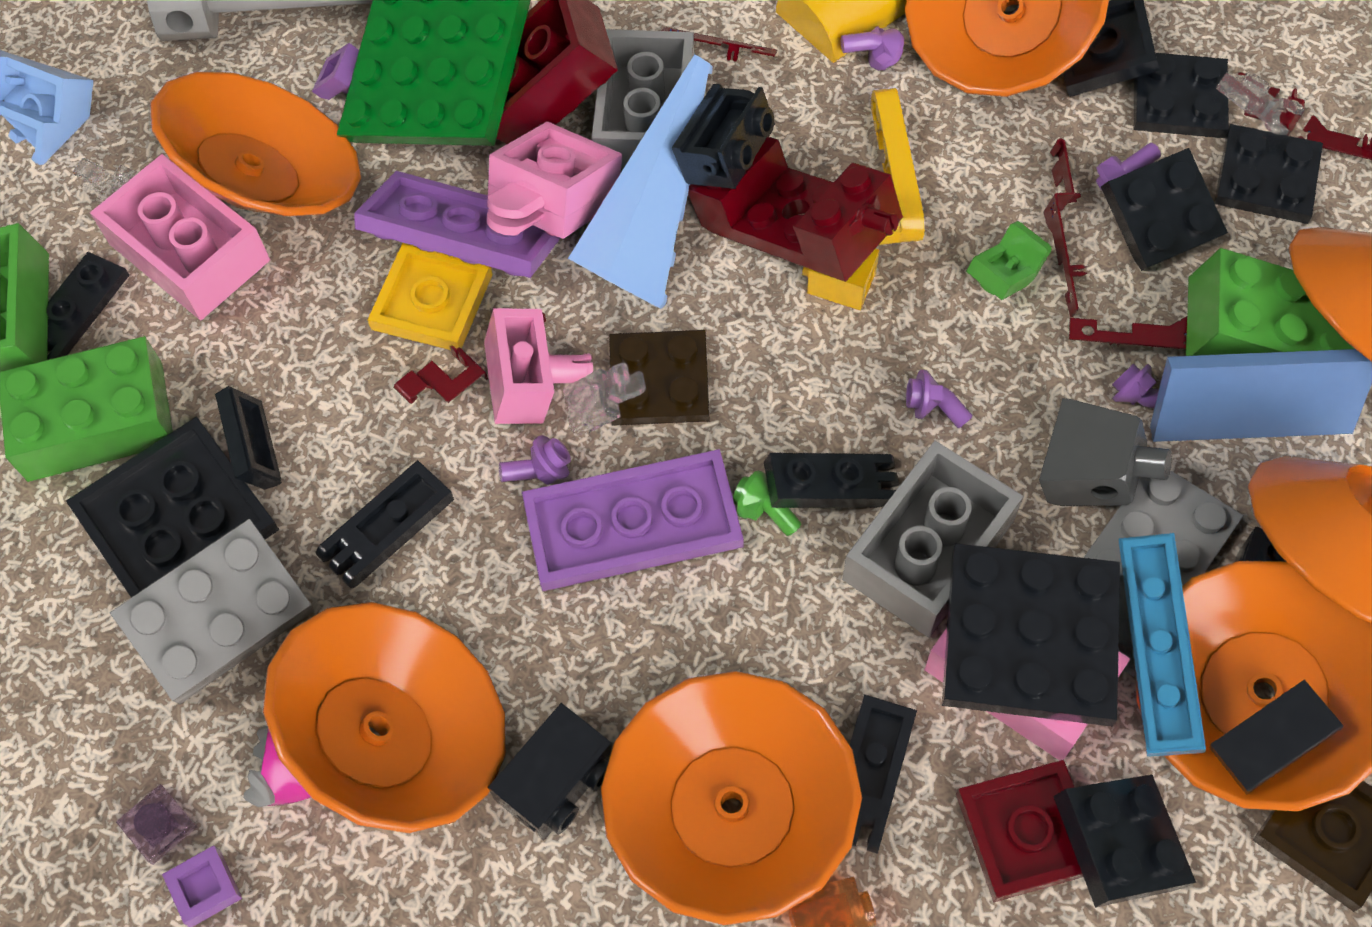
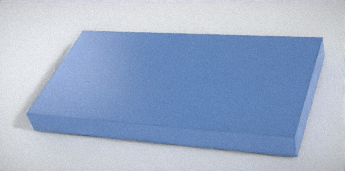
(1261, 395)

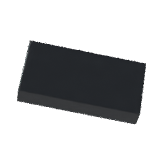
(248, 438)
(1276, 736)

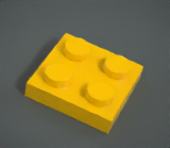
(429, 298)

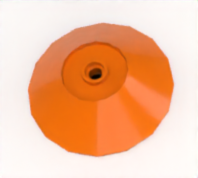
(999, 53)
(254, 144)
(1337, 278)
(1320, 524)
(1274, 628)
(409, 684)
(719, 743)

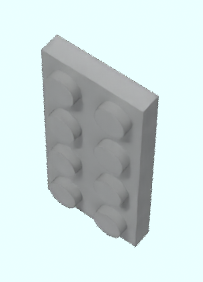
(1166, 507)

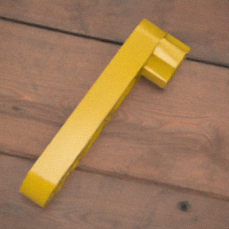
(898, 162)

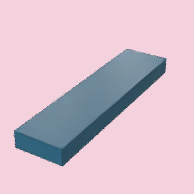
(1161, 646)

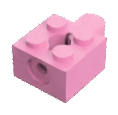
(549, 181)

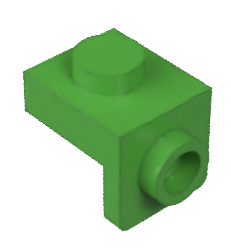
(1011, 263)

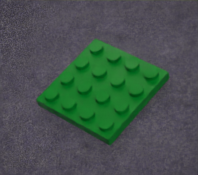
(433, 72)

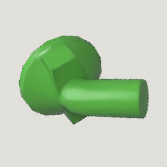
(753, 499)

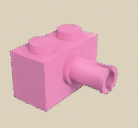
(521, 366)

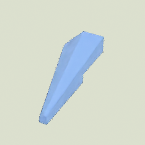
(42, 103)
(639, 219)

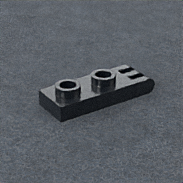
(80, 302)
(829, 480)
(385, 524)
(879, 752)

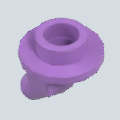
(883, 45)
(1115, 168)
(1136, 386)
(926, 394)
(547, 463)

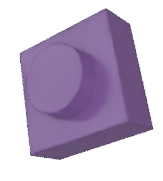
(336, 73)
(202, 886)

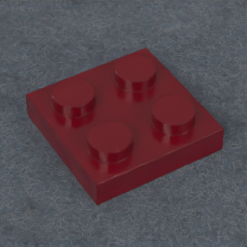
(1020, 830)

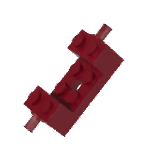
(839, 221)

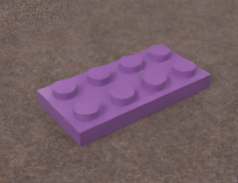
(449, 223)
(632, 520)

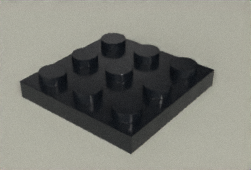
(166, 506)
(1032, 635)

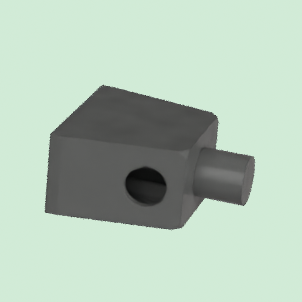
(1098, 457)

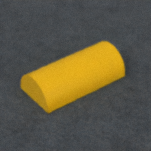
(826, 20)

